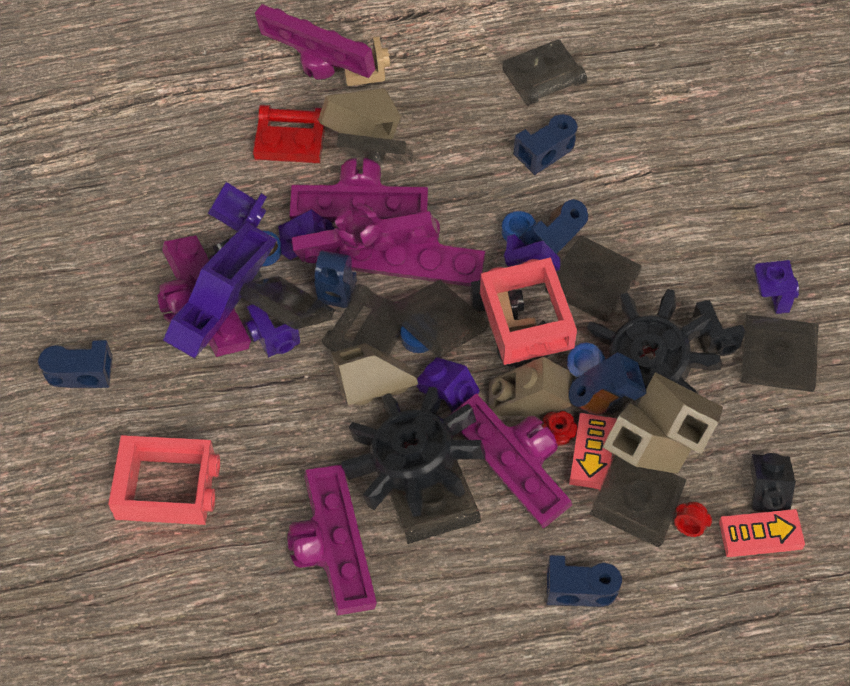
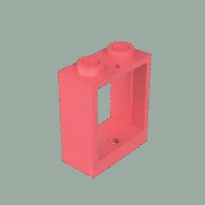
(536, 340)
(170, 450)

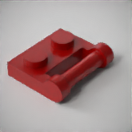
(288, 143)

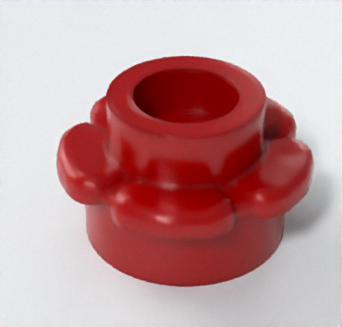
(565, 419)
(692, 519)

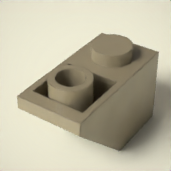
(361, 113)
(370, 373)
(531, 390)
(680, 412)
(643, 443)

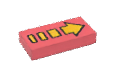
(589, 457)
(761, 533)

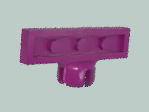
(317, 47)
(358, 188)
(362, 231)
(186, 261)
(424, 262)
(518, 458)
(333, 541)

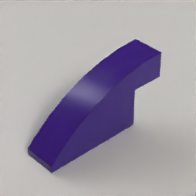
(219, 289)

